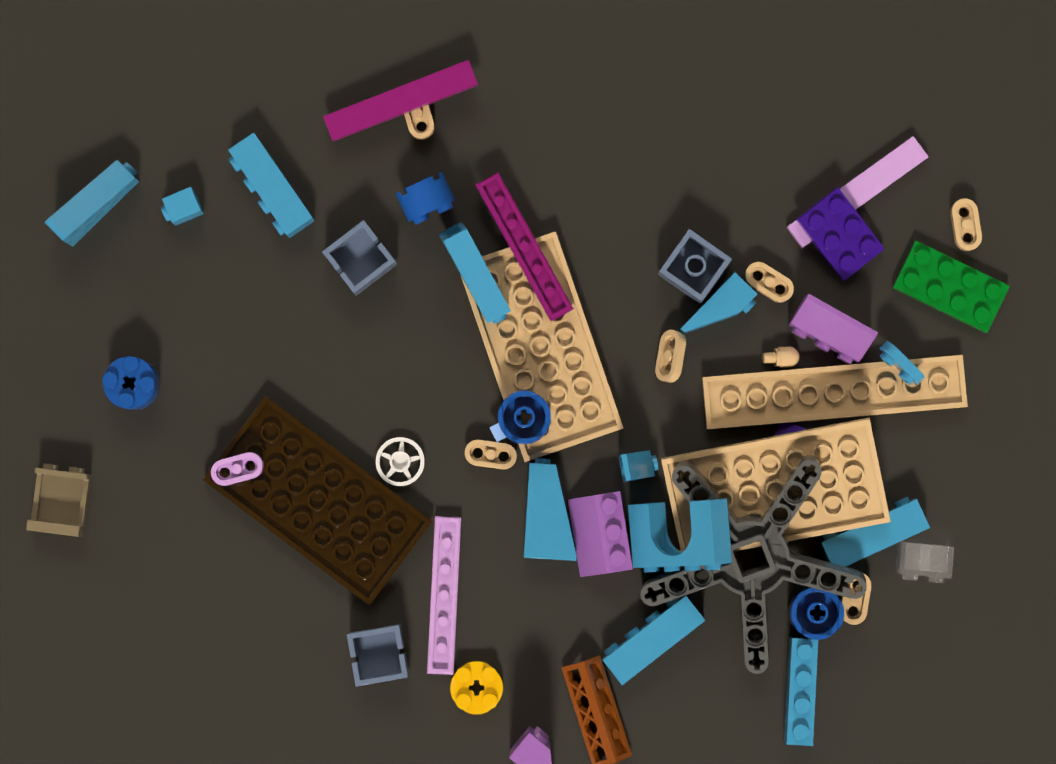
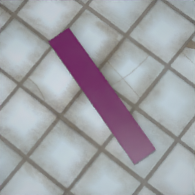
(400, 100)
(524, 247)

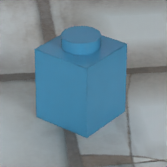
(181, 206)

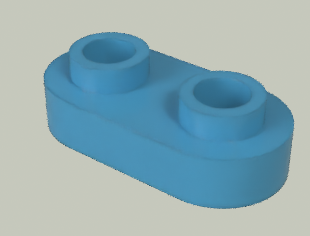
(893, 356)

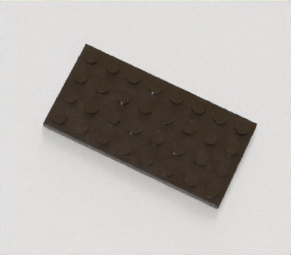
(322, 502)

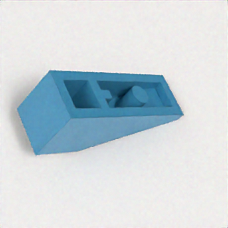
(725, 303)
(638, 465)

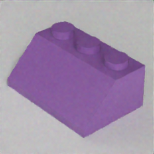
(832, 329)
(600, 534)
(532, 748)

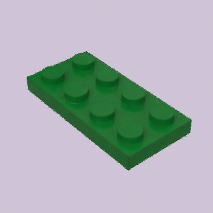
(951, 287)

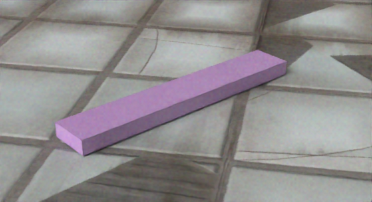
(874, 180)
(444, 595)

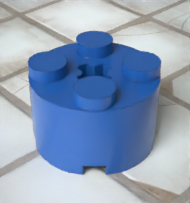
(425, 198)
(116, 381)
(534, 406)
(826, 623)

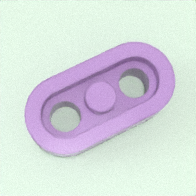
(237, 469)

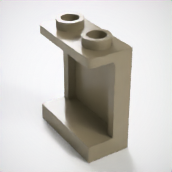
(60, 501)

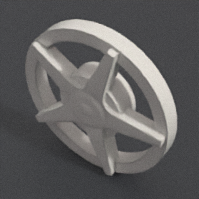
(400, 461)

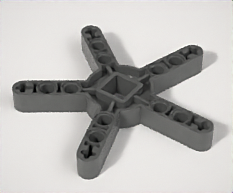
(760, 580)

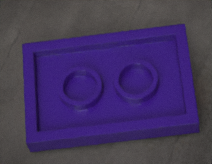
(840, 234)

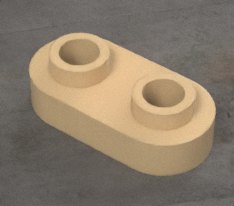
(421, 115)
(966, 225)
(769, 281)
(670, 356)
(490, 454)
(860, 603)

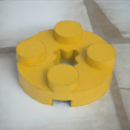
(487, 698)

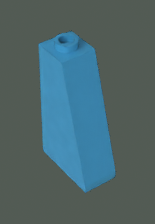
(92, 202)
(475, 273)
(547, 521)

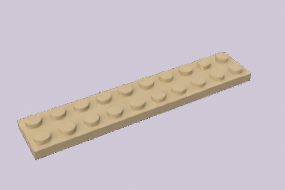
(831, 393)

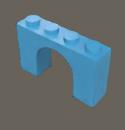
(708, 541)

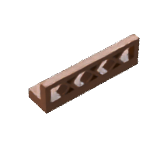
(601, 711)

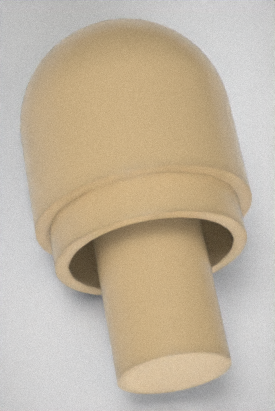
(782, 357)

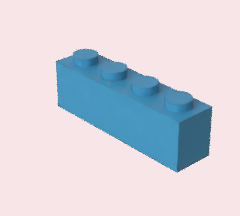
(271, 185)
(855, 544)
(653, 639)
(800, 691)

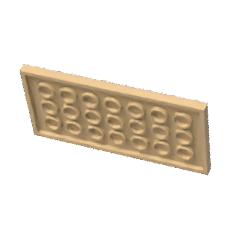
(547, 356)
(754, 471)

